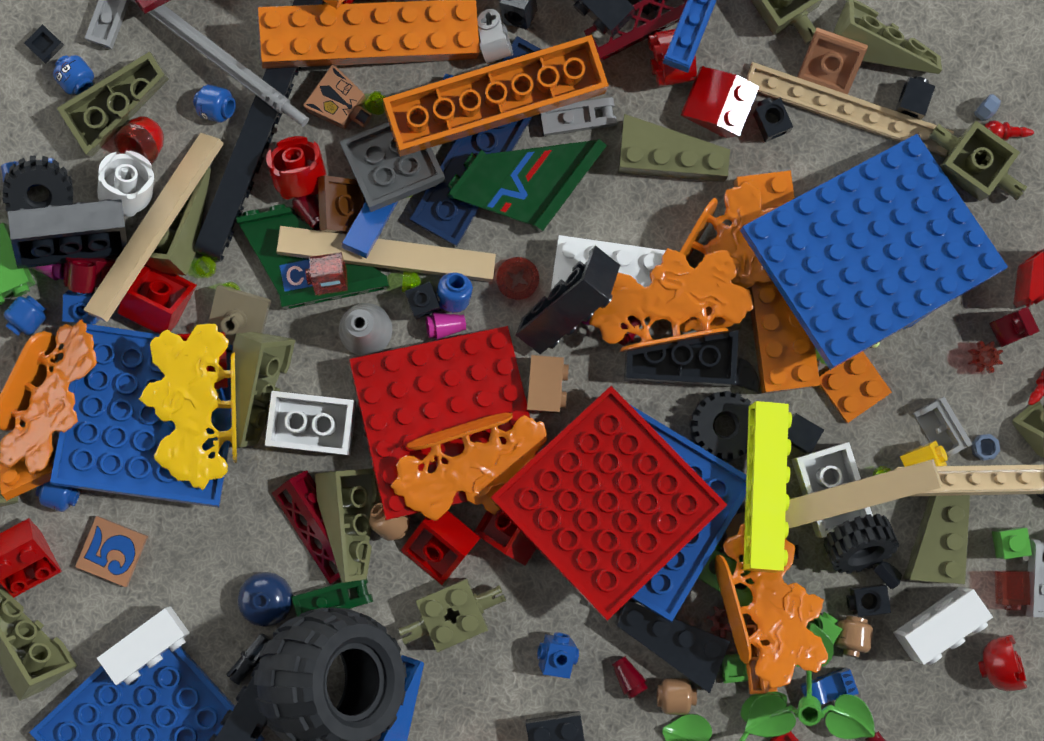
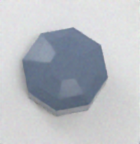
(988, 108)
(985, 447)

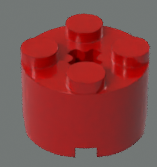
(665, 74)
(295, 167)

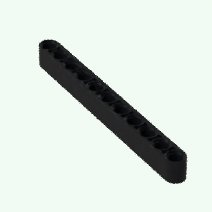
(244, 163)

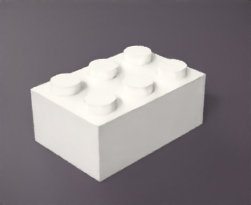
(310, 423)
(826, 470)
(943, 625)

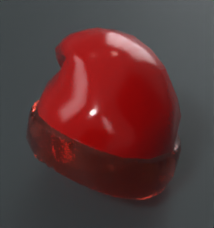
(140, 136)

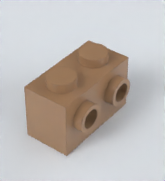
(546, 384)

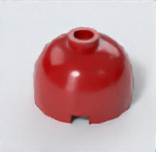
(1003, 665)

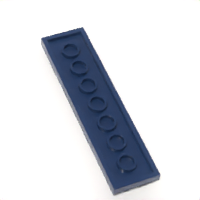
(452, 217)

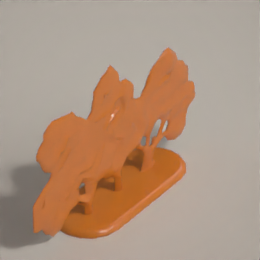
(742, 207)
(675, 295)
(42, 396)
(476, 471)
(779, 613)

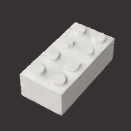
(632, 259)

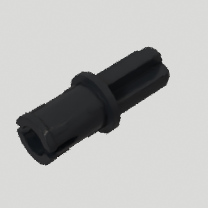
(247, 660)

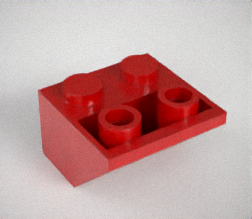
(1030, 281)
(25, 558)

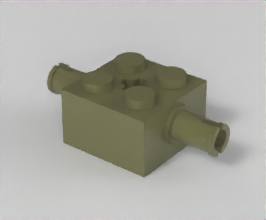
(785, 13)
(994, 156)
(445, 631)

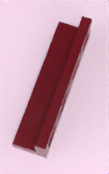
(639, 33)
(304, 502)

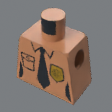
(338, 100)

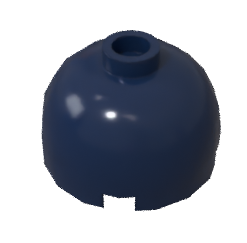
(265, 599)

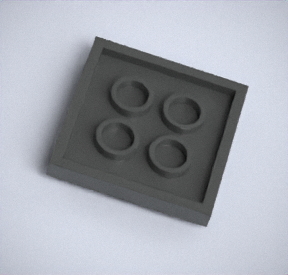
(383, 173)

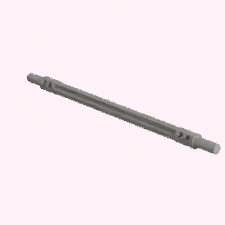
(227, 63)

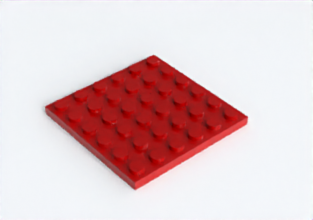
(431, 390)
(608, 502)

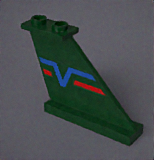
(525, 182)

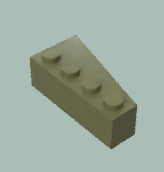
(111, 103)
(668, 153)
(941, 541)

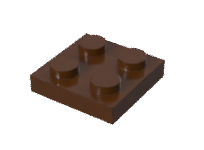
(338, 203)

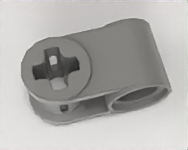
(493, 36)

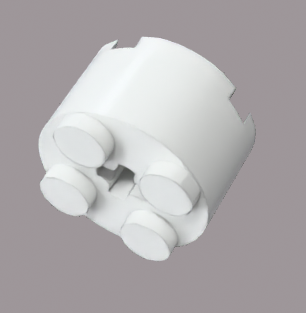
(126, 178)

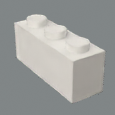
(144, 646)

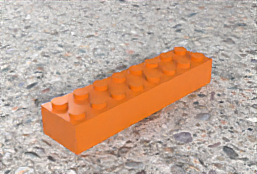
(368, 33)
(495, 95)
(782, 347)

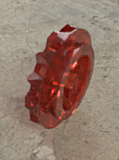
(514, 266)

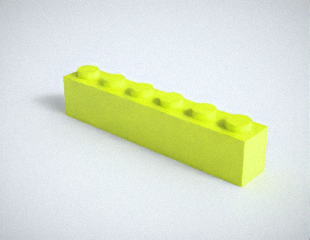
(766, 487)

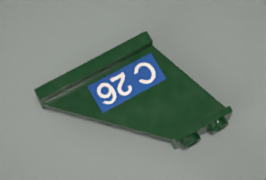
(288, 271)

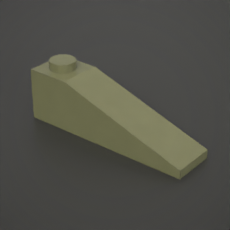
(27, 653)

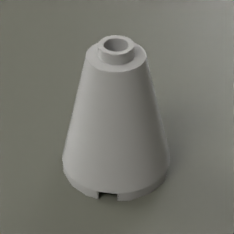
(372, 336)

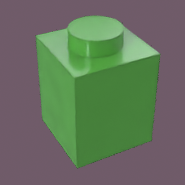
(1011, 543)

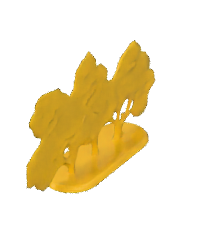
(188, 400)

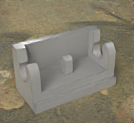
(943, 426)

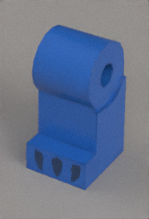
(832, 685)

